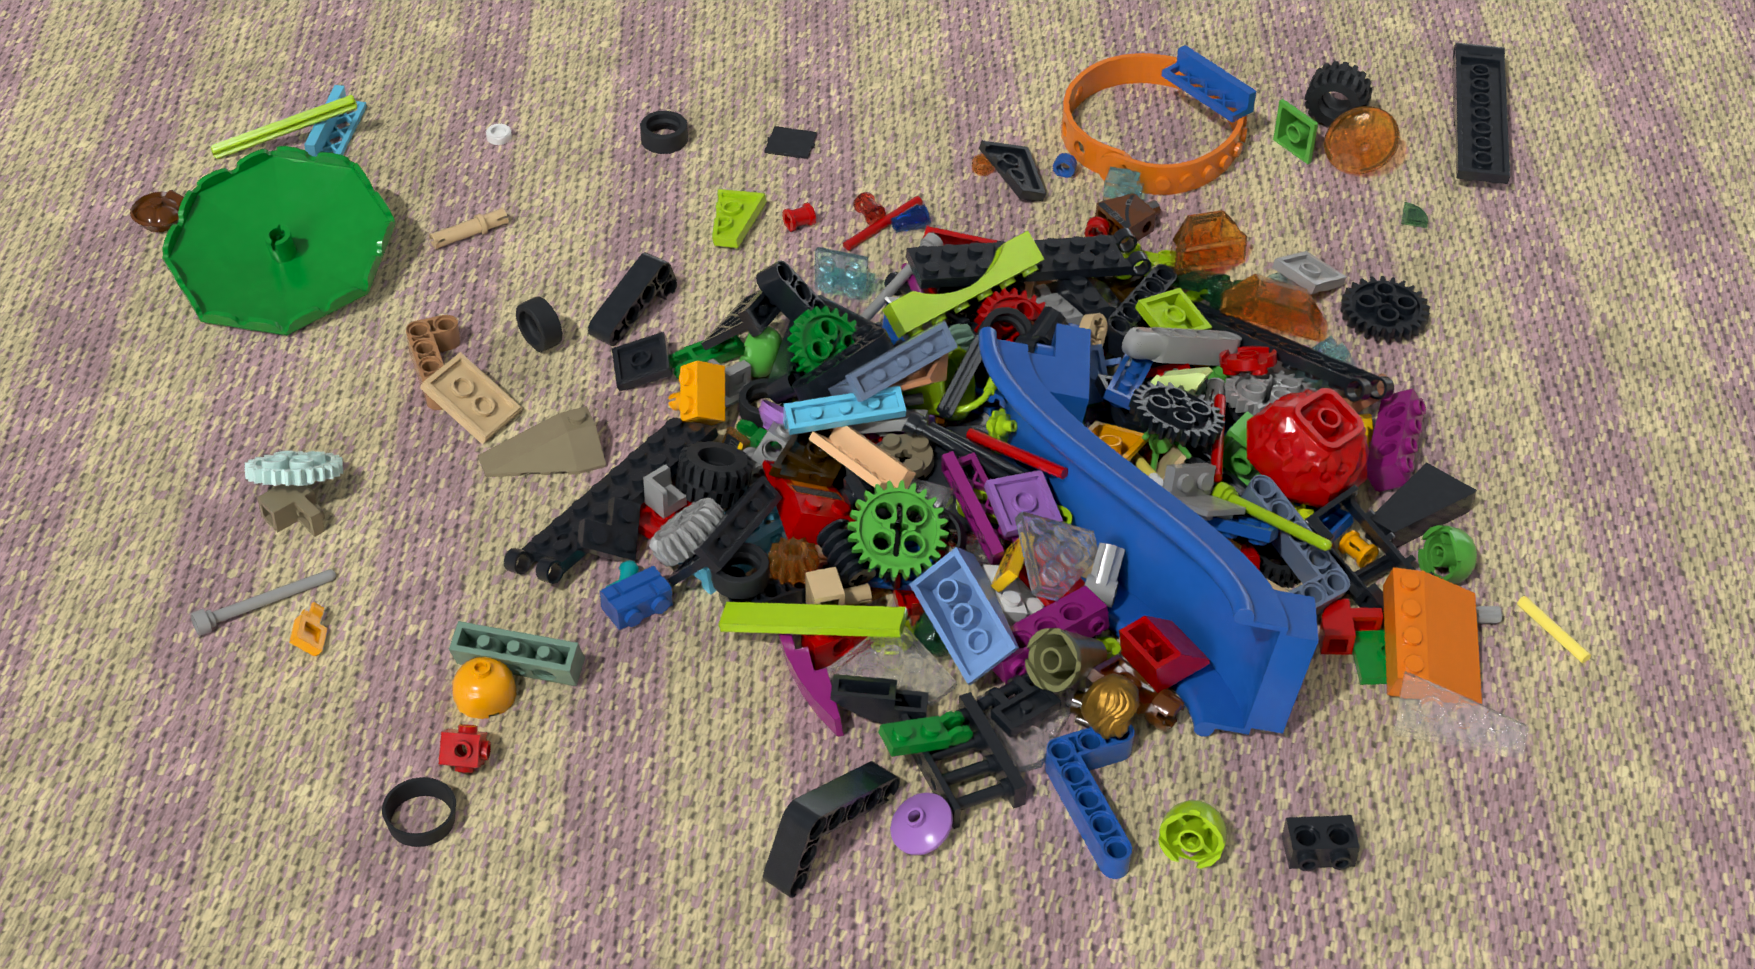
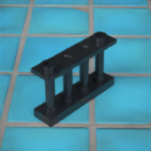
(995, 762)

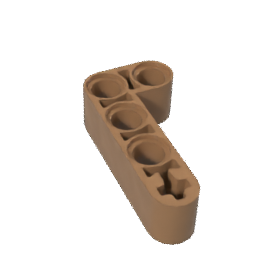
(426, 341)

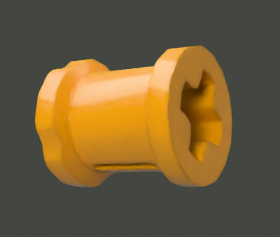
(1365, 549)

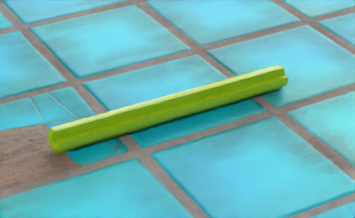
(284, 127)

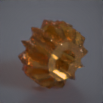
(792, 559)

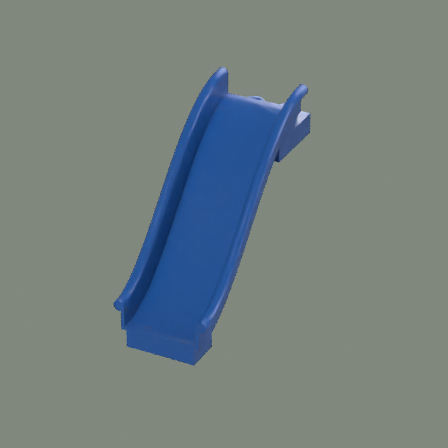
(1172, 558)

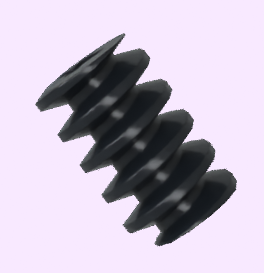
(837, 549)

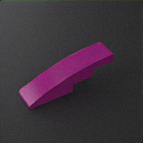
(813, 685)

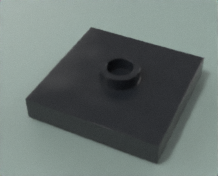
(641, 361)

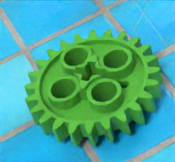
(924, 533)

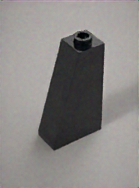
(1421, 503)

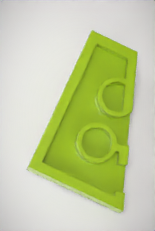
(735, 216)

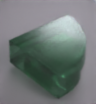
(1414, 216)

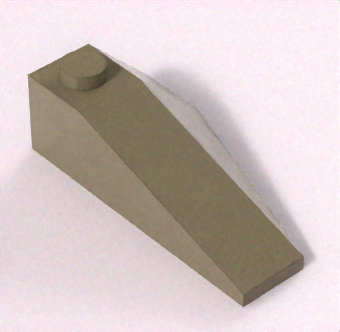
(558, 444)

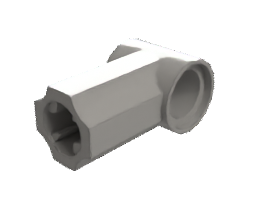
(1105, 573)

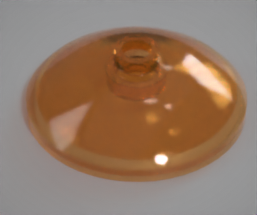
(1358, 130)

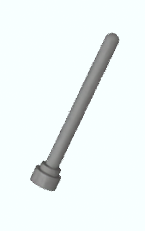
(929, 240)
(206, 620)

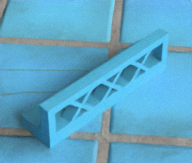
(324, 131)
(842, 411)

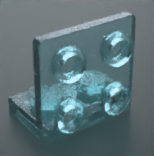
(842, 273)

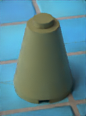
(1062, 658)

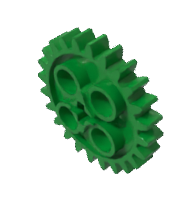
(814, 334)

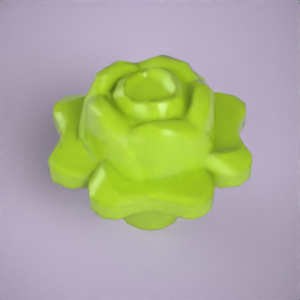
(1000, 425)

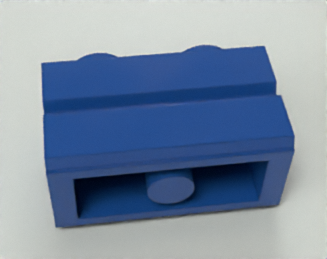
(636, 598)

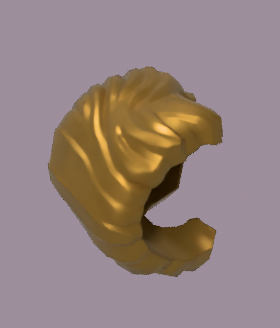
(1110, 705)

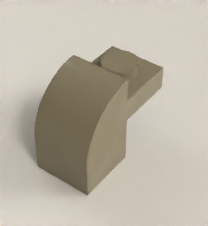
(290, 504)

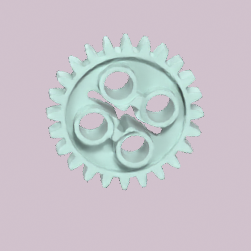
(293, 468)

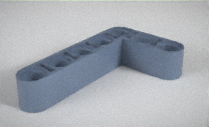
(1314, 567)

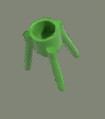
(1161, 446)

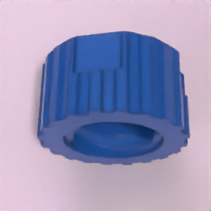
(1067, 159)

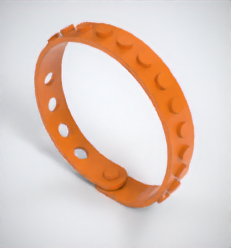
(1099, 157)

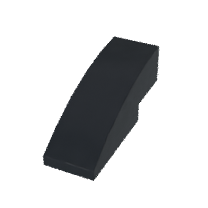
(878, 698)

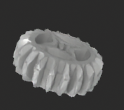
(685, 531)

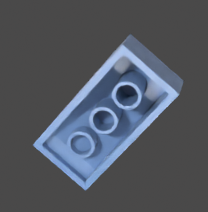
(965, 613)

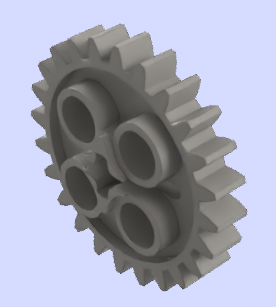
(1253, 392)

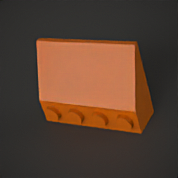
(1431, 633)

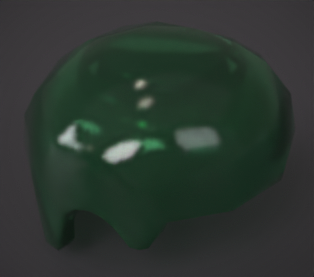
(928, 636)

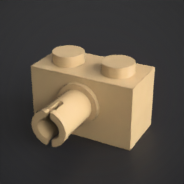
(825, 588)

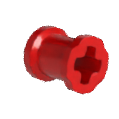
(799, 217)

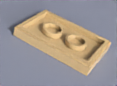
(471, 398)

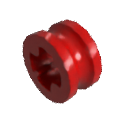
(1097, 222)

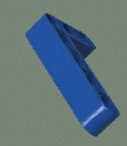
(1069, 768)

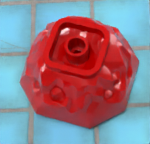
(1309, 446)

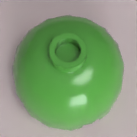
(762, 351)
(1449, 549)

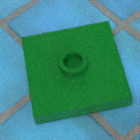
(1370, 657)

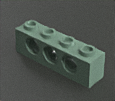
(522, 652)

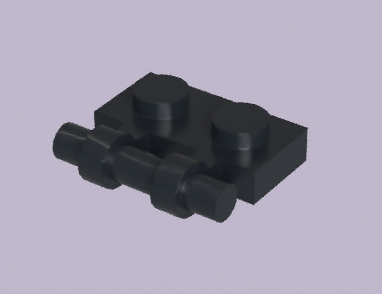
(1022, 710)

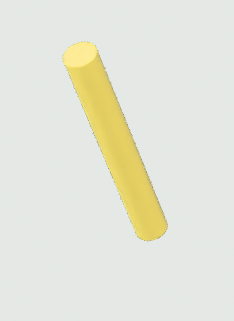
(1554, 629)

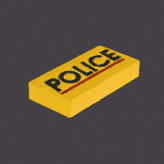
(1009, 567)

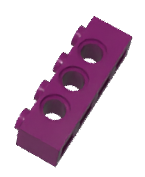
(1395, 440)
(1077, 612)

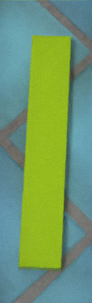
(813, 619)

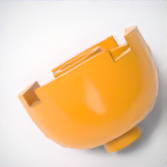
(483, 687)

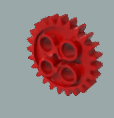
(1012, 300)

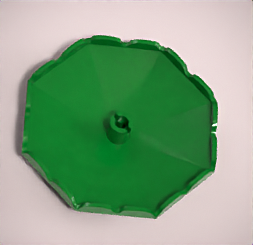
(278, 240)

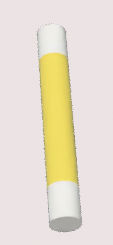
(1142, 464)

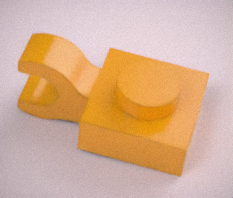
(308, 632)

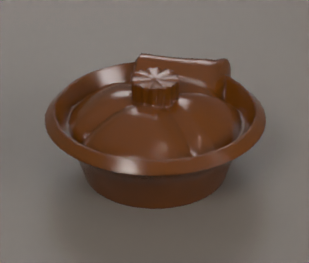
(157, 210)

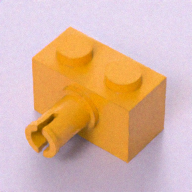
(700, 393)

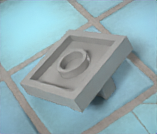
(1308, 272)

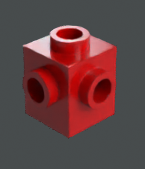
(453, 749)

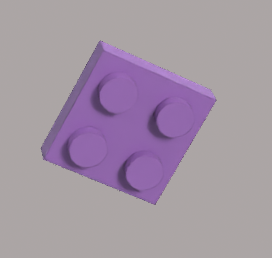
(1020, 493)

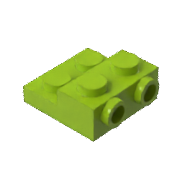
(1171, 310)

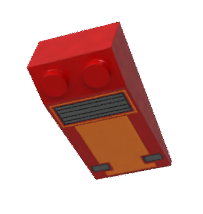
(806, 506)

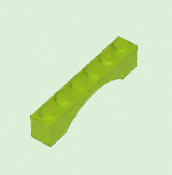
(918, 309)

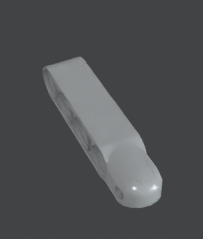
(1179, 345)

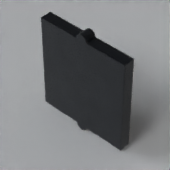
(790, 142)

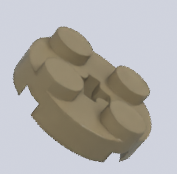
(913, 447)

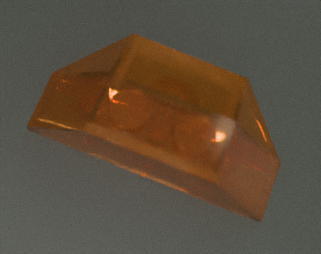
(1207, 243)
(1275, 306)

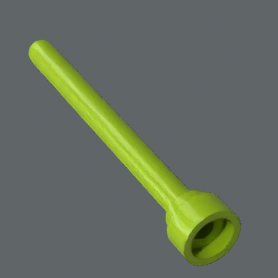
(1228, 493)

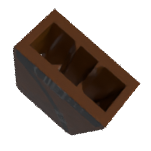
(1130, 213)

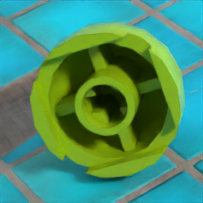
(1194, 828)

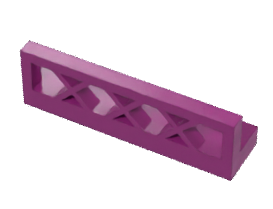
(970, 505)

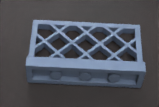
(897, 363)

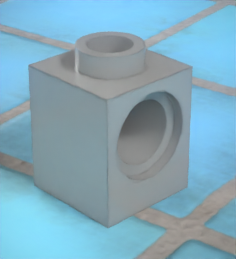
(764, 449)

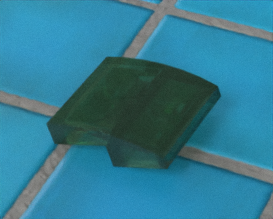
(1198, 279)

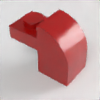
(1340, 623)

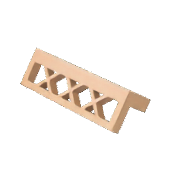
(863, 457)

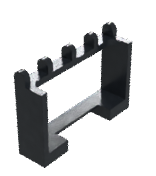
(1363, 596)

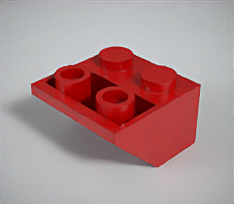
(1160, 651)

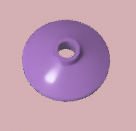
(928, 831)

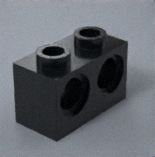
(1320, 842)

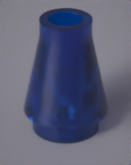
(912, 219)

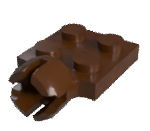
(1159, 707)

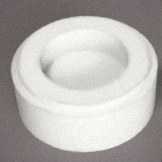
(498, 134)

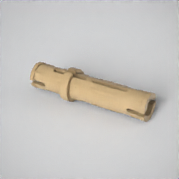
(478, 224)

